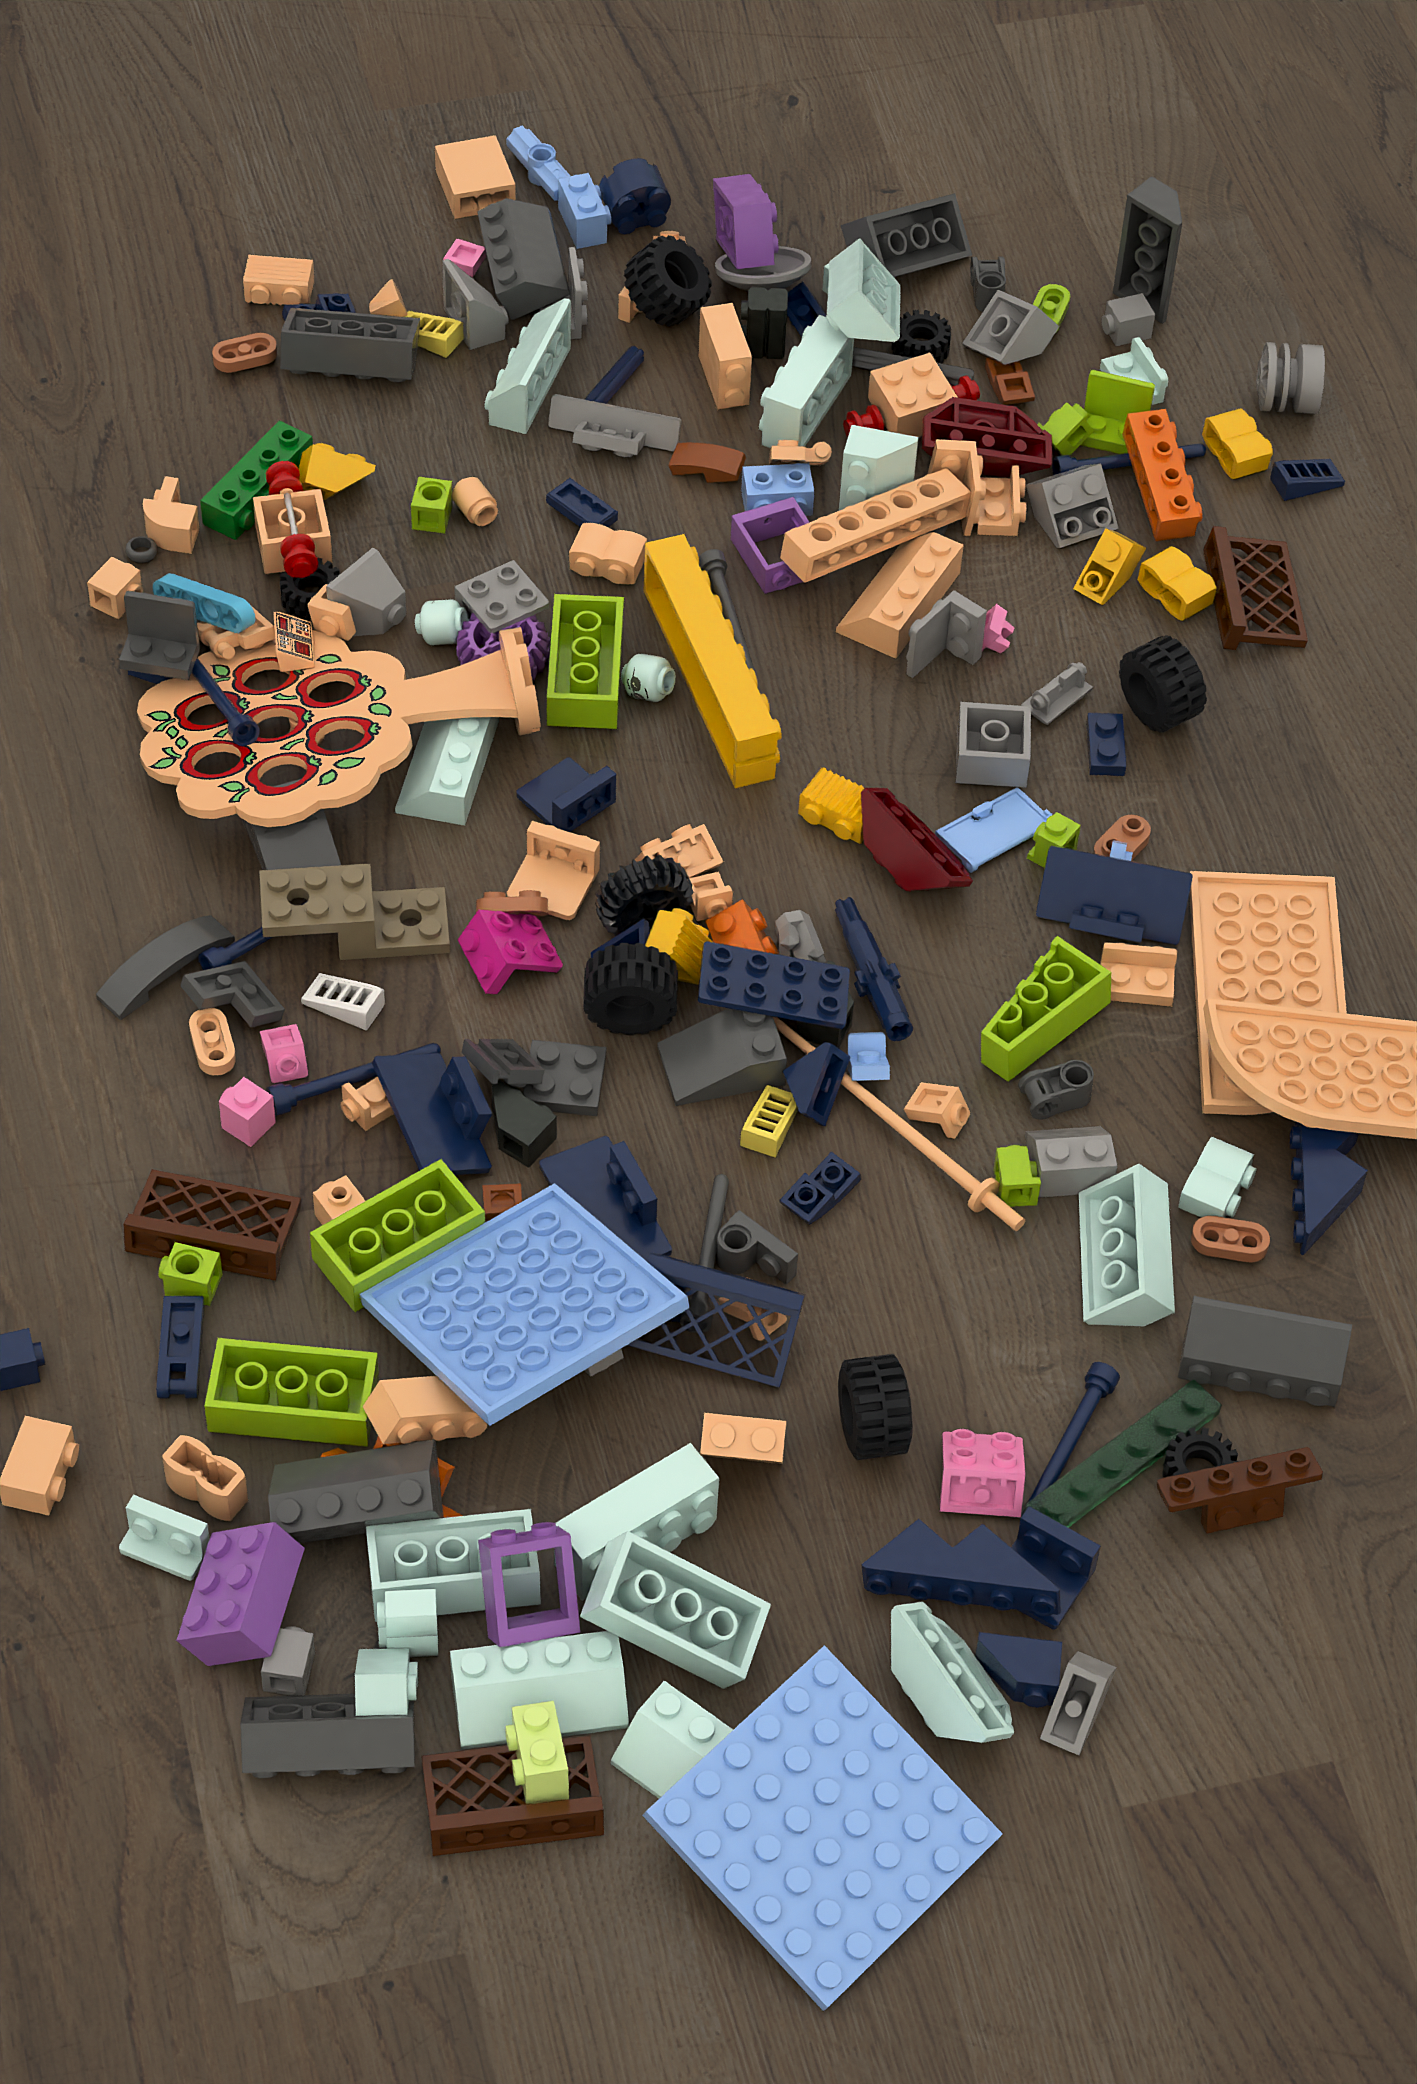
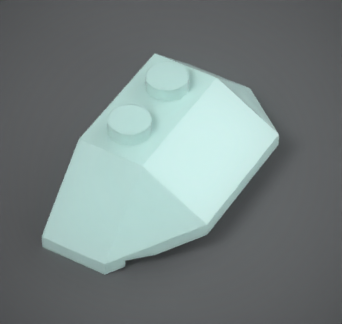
(945, 1678)

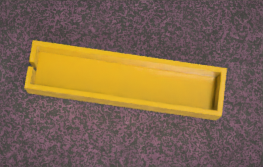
(711, 661)

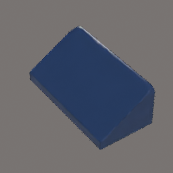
(803, 307)

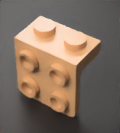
(559, 867)

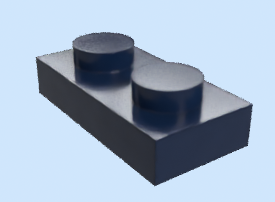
(1106, 744)

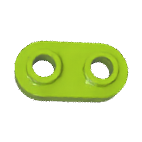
(1053, 301)

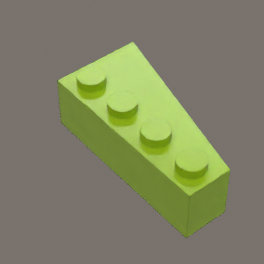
(1046, 1008)

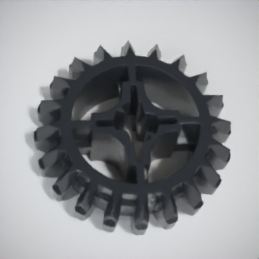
(642, 891)

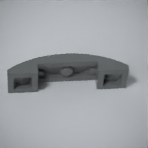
(158, 960)

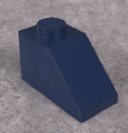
(1022, 1666)

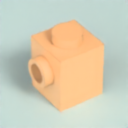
(110, 585)
(335, 1199)

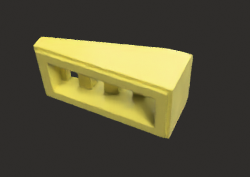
(444, 334)
(762, 1140)

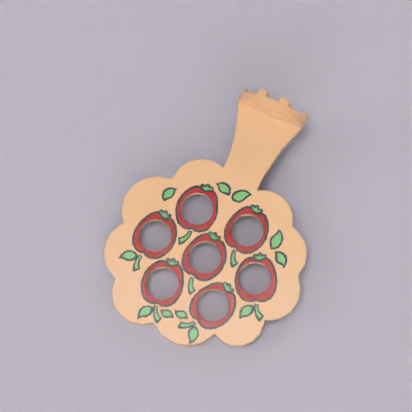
(377, 708)

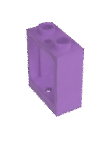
(751, 528)
(537, 1625)

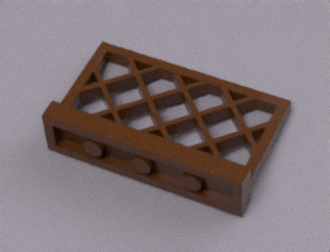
(1232, 611)
(238, 1252)
(515, 1821)

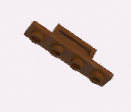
(1240, 1490)

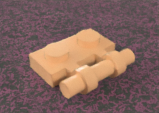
(790, 453)
(223, 641)

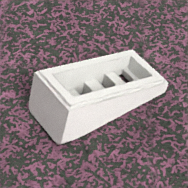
(350, 1012)

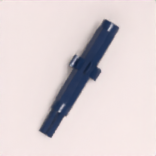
(873, 973)

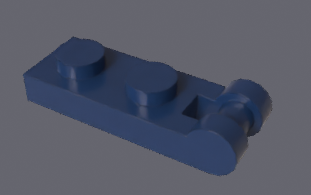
(180, 1346)

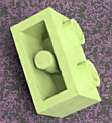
(539, 1752)

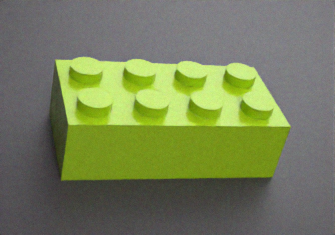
(585, 661)
(394, 1230)
(291, 1392)

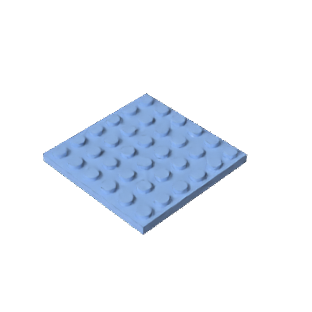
(523, 1303)
(822, 1827)

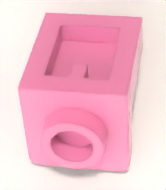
(284, 1053)

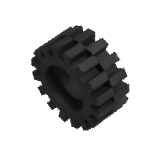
(925, 327)
(296, 600)
(1197, 1446)

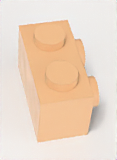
(38, 1465)

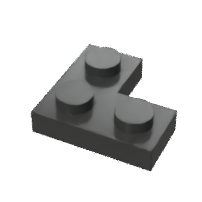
(234, 985)

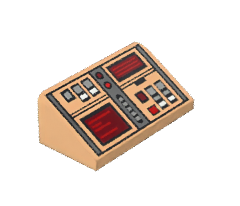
(293, 642)

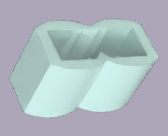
(1217, 1180)
(409, 1621)

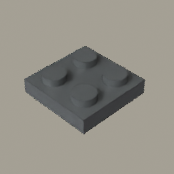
(570, 1077)

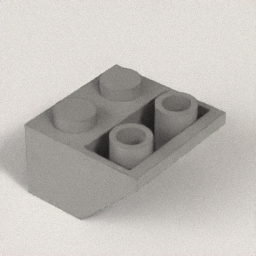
(1073, 505)

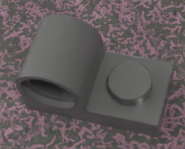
(754, 1246)

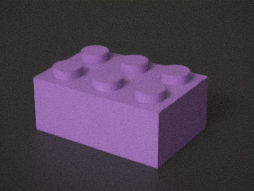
(744, 221)
(240, 1594)

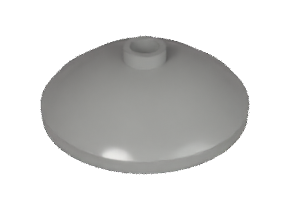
(789, 267)

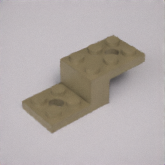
(344, 903)

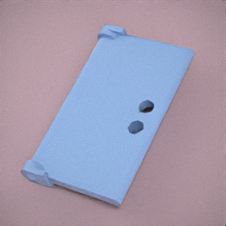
(1000, 827)

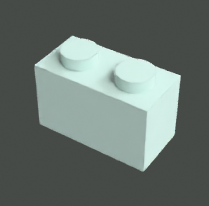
(385, 1681)

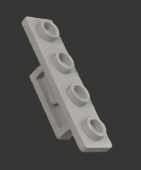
(613, 426)

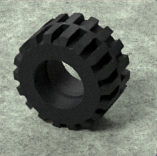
(667, 280)
(1162, 683)
(630, 989)
(875, 1406)

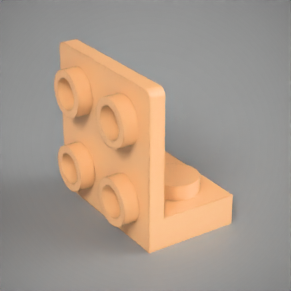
(965, 465)

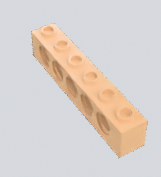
(875, 525)

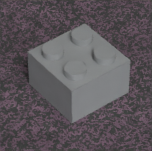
(993, 744)

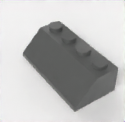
(913, 235)
(1149, 245)
(523, 255)
(349, 344)
(1264, 1351)
(356, 1490)
(322, 1734)

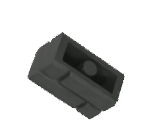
(765, 322)

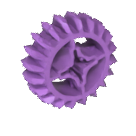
(476, 634)

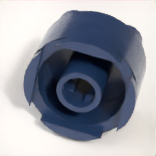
(635, 195)

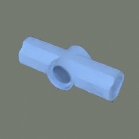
(537, 159)

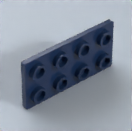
(1113, 896)
(774, 985)
(437, 1109)
(611, 1189)

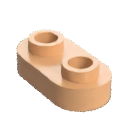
(213, 1044)

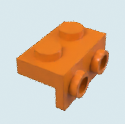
(741, 928)

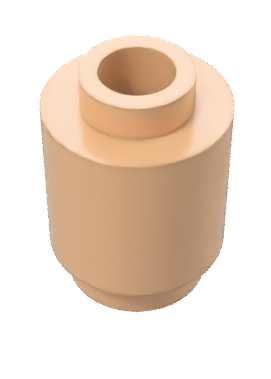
(475, 501)

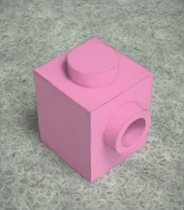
(246, 1111)

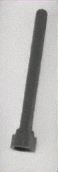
(715, 564)
(699, 1303)

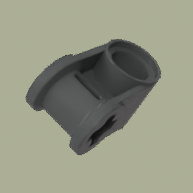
(986, 279)
(1057, 1088)

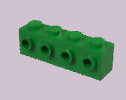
(229, 503)

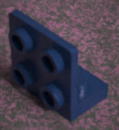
(569, 794)
(1058, 1555)

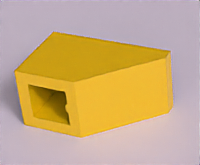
(331, 470)
(1109, 566)

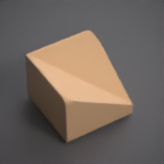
(388, 301)

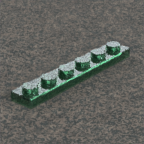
(1125, 1455)

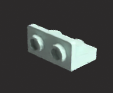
(1138, 365)
(164, 1538)

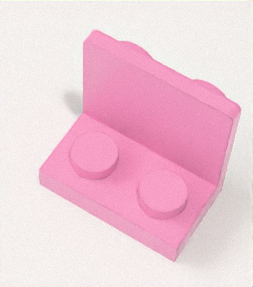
(982, 1473)

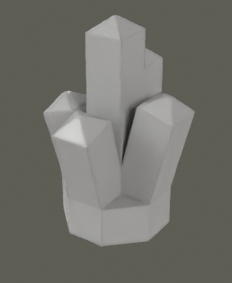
(798, 937)

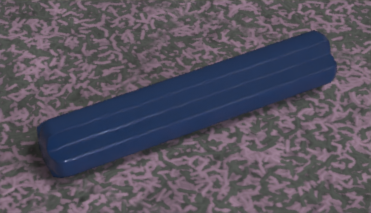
(616, 375)

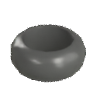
(141, 557)

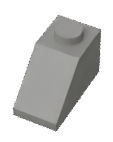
(1077, 1702)

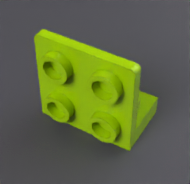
(1108, 403)

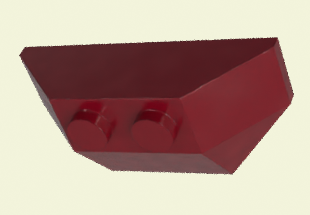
(1001, 435)
(907, 845)

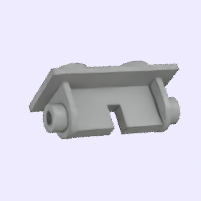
(1059, 694)

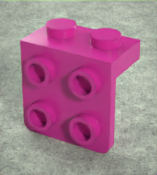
(505, 942)

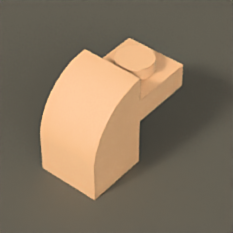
(168, 521)

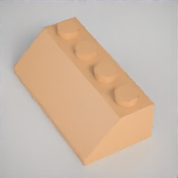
(903, 592)

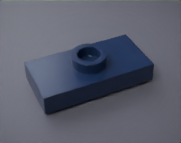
(580, 504)

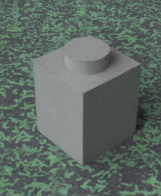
(1128, 319)
(289, 1663)

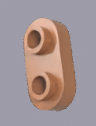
(244, 352)
(1128, 829)
(526, 903)
(1230, 1238)

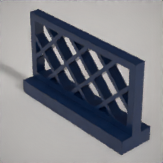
(736, 1289)

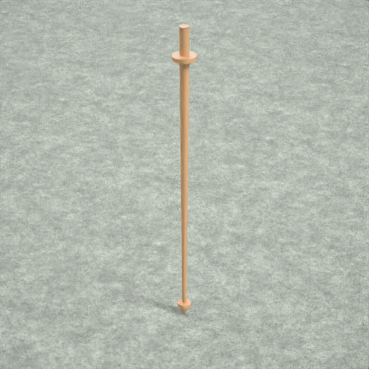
(982, 1194)

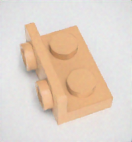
(1002, 506)
(689, 847)
(1140, 973)

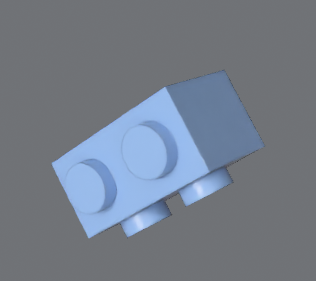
(583, 210)
(778, 482)

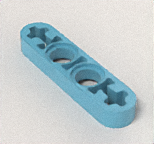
(210, 603)

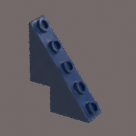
(1324, 1180)
(972, 1572)

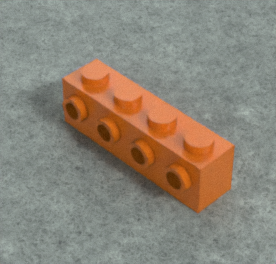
(1161, 474)

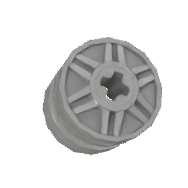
(1291, 378)

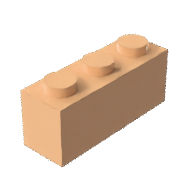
(420, 1411)

